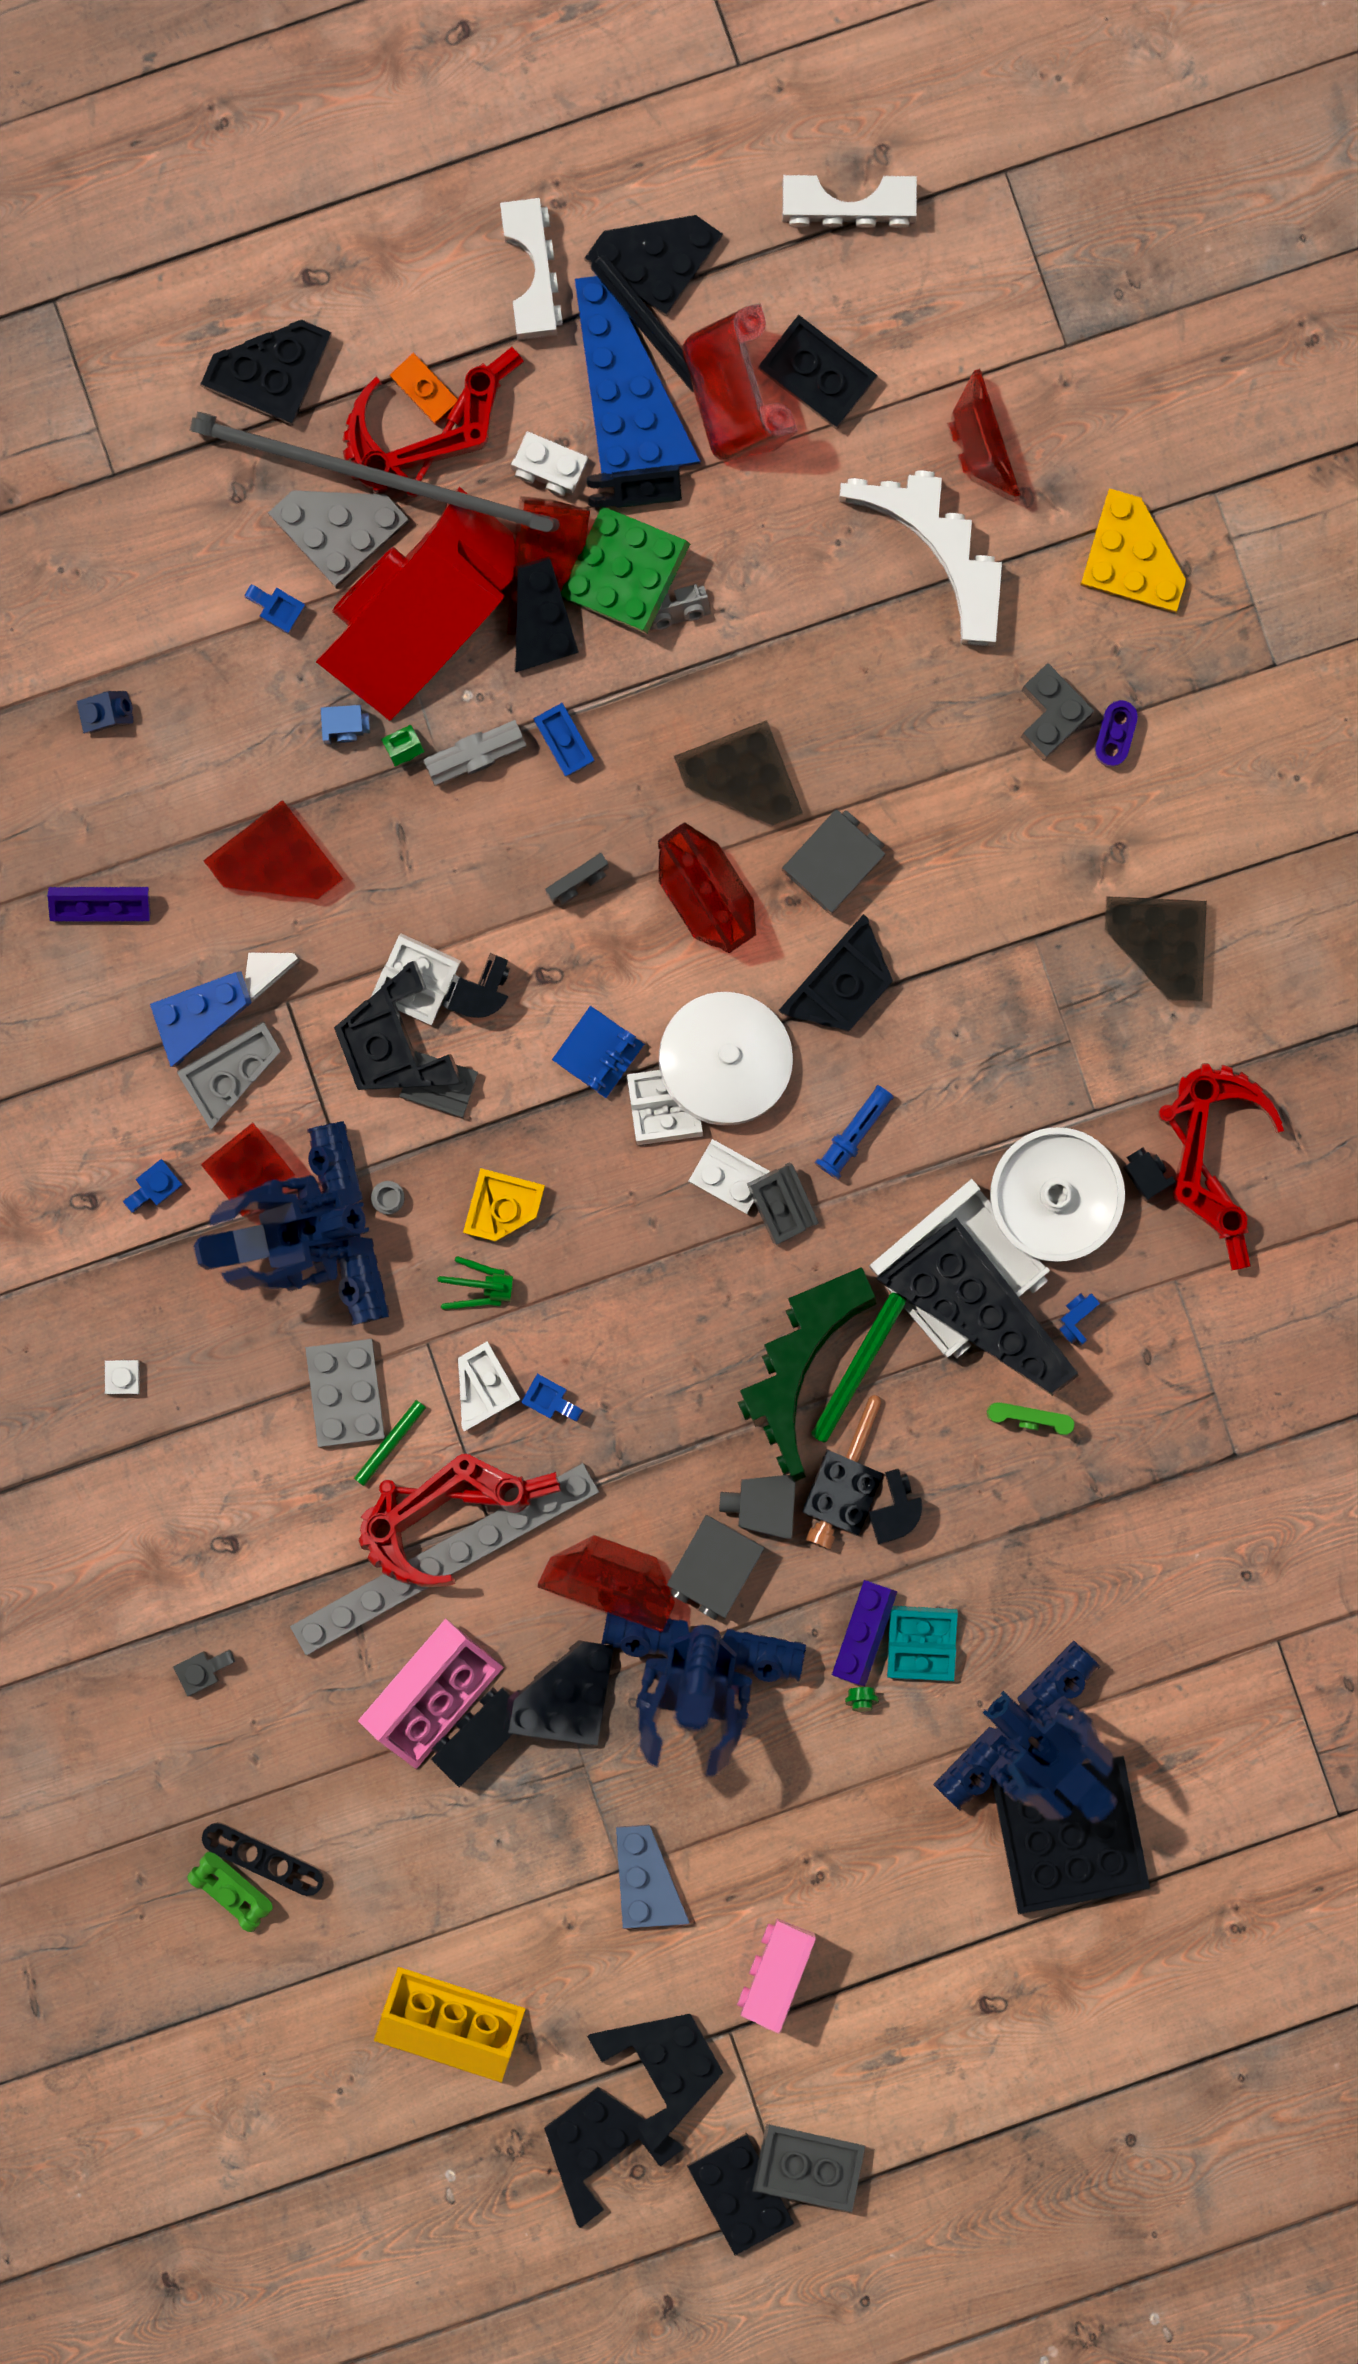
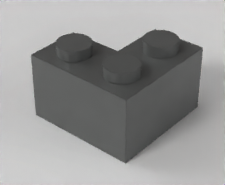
(1061, 708)

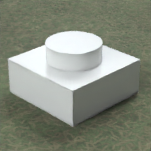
(122, 1377)

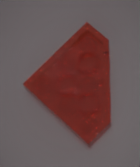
(275, 859)

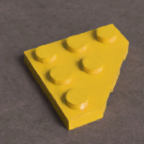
(1132, 556)

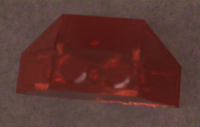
(981, 441)
(705, 889)
(611, 1580)

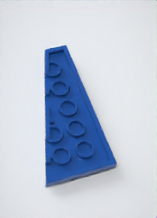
(629, 404)

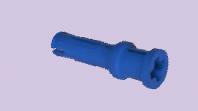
(846, 1144)

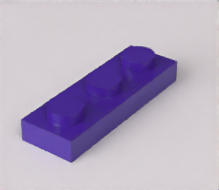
(99, 903)
(864, 1633)

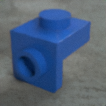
(1079, 1308)

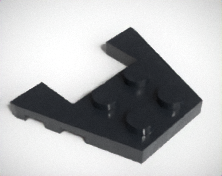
(379, 1044)
(676, 2062)
(590, 2137)

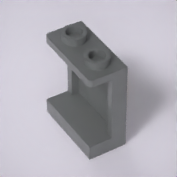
(834, 860)
(714, 1568)

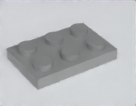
(345, 1392)

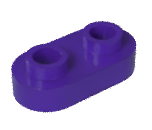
(1116, 734)

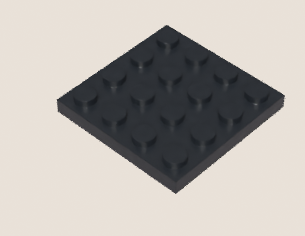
(1072, 1857)

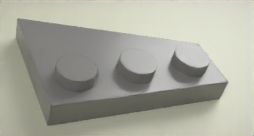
(228, 1071)

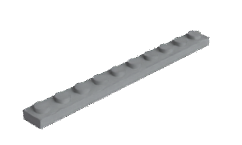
(441, 1560)

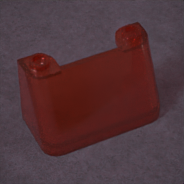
(728, 390)

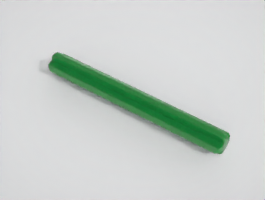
(858, 1367)

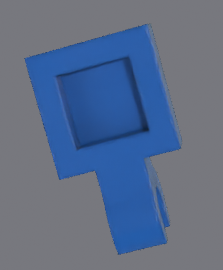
(278, 609)
(156, 1184)
(547, 1398)

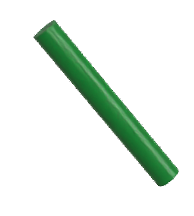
(390, 1442)

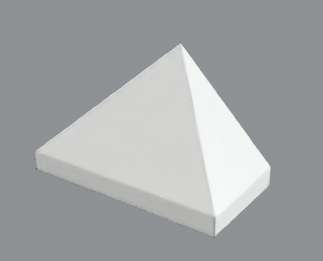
(265, 970)

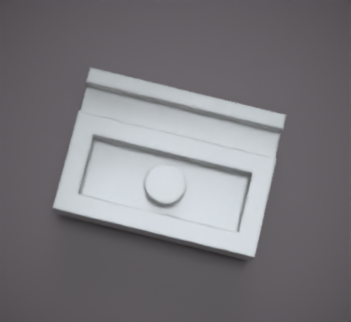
(726, 1175)

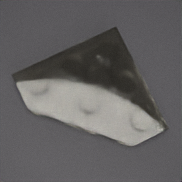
(742, 774)
(1162, 940)

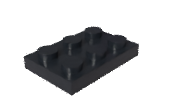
(817, 371)
(727, 2185)

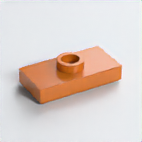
(423, 388)

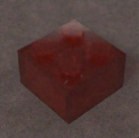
(246, 1164)

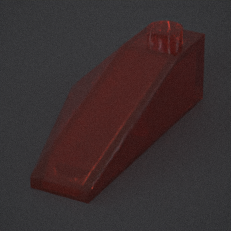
(561, 545)

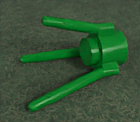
(496, 1286)

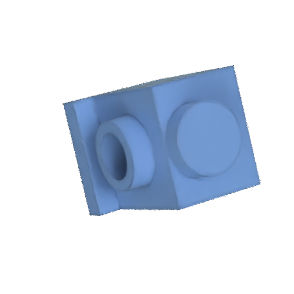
(343, 723)

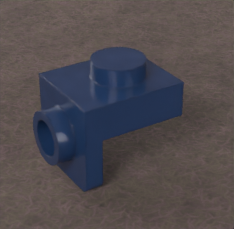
(105, 711)

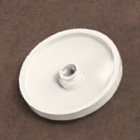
(725, 1058)
(1057, 1194)

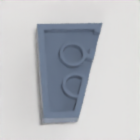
(645, 1882)

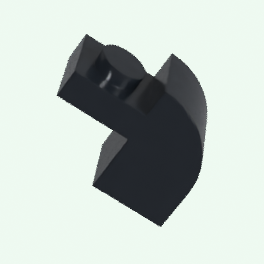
(479, 998)
(901, 1517)

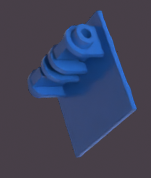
(598, 1051)

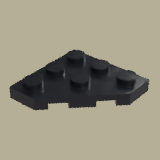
(658, 256)
(270, 370)
(564, 1697)

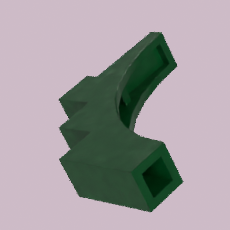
(818, 1315)

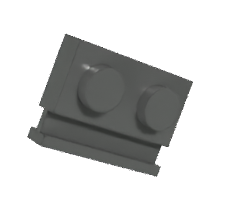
(589, 872)
(446, 1098)
(782, 1203)

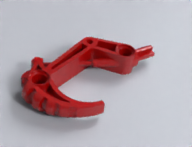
(468, 438)
(1212, 1204)
(448, 1483)

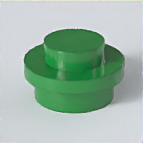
(861, 1699)

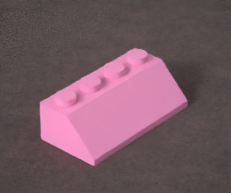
(430, 1694)

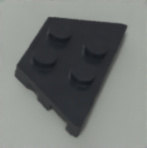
(843, 982)

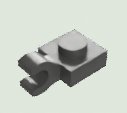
(199, 1671)

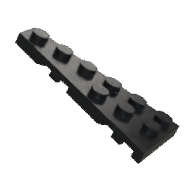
(966, 1293)

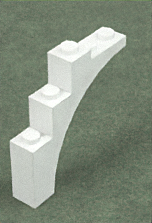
(917, 507)

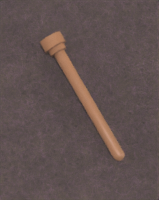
(822, 1532)

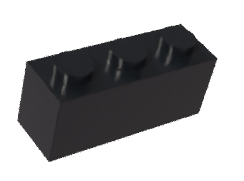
(476, 1740)

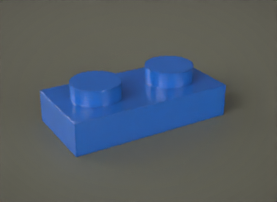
(563, 740)

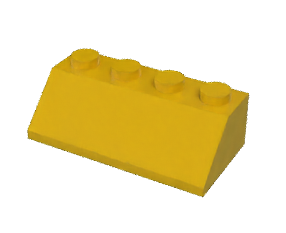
(449, 2024)

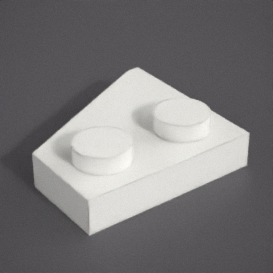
(483, 1386)

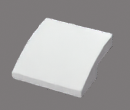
(435, 969)
(655, 1112)

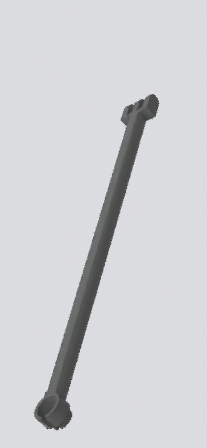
(206, 425)

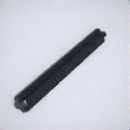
(642, 317)

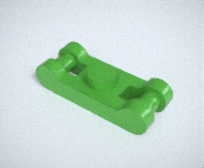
(1030, 1417)
(230, 1891)

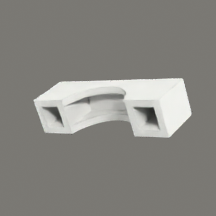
(808, 202)
(524, 227)

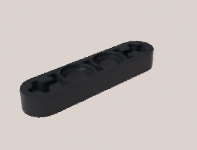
(264, 1854)

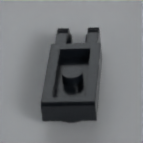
(636, 487)

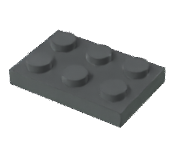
(809, 2168)

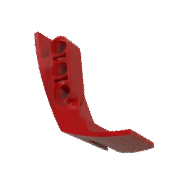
(419, 608)

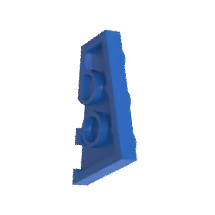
(197, 1013)

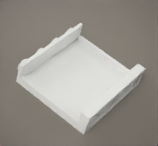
(976, 1216)

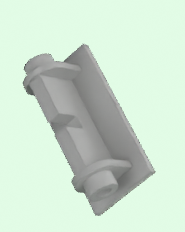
(690, 605)

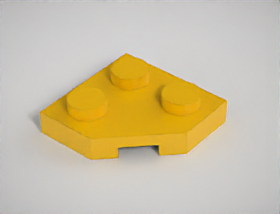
(501, 1205)

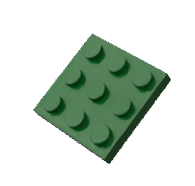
(625, 569)

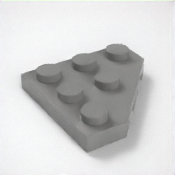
(338, 528)

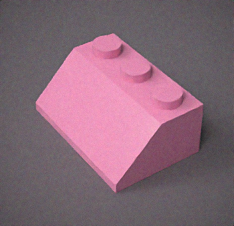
(776, 1974)

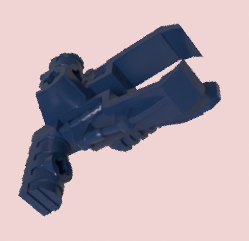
(304, 1231)
(700, 1678)
(1039, 1747)

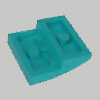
(922, 1643)

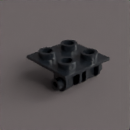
(842, 1492)

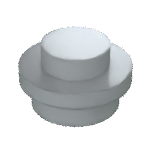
(387, 1197)

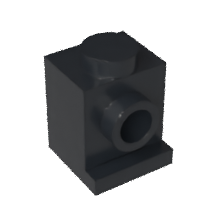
(1147, 1173)

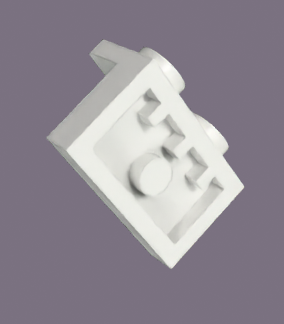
(549, 464)

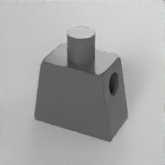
(763, 1504)

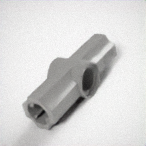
(475, 753)

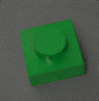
(403, 745)

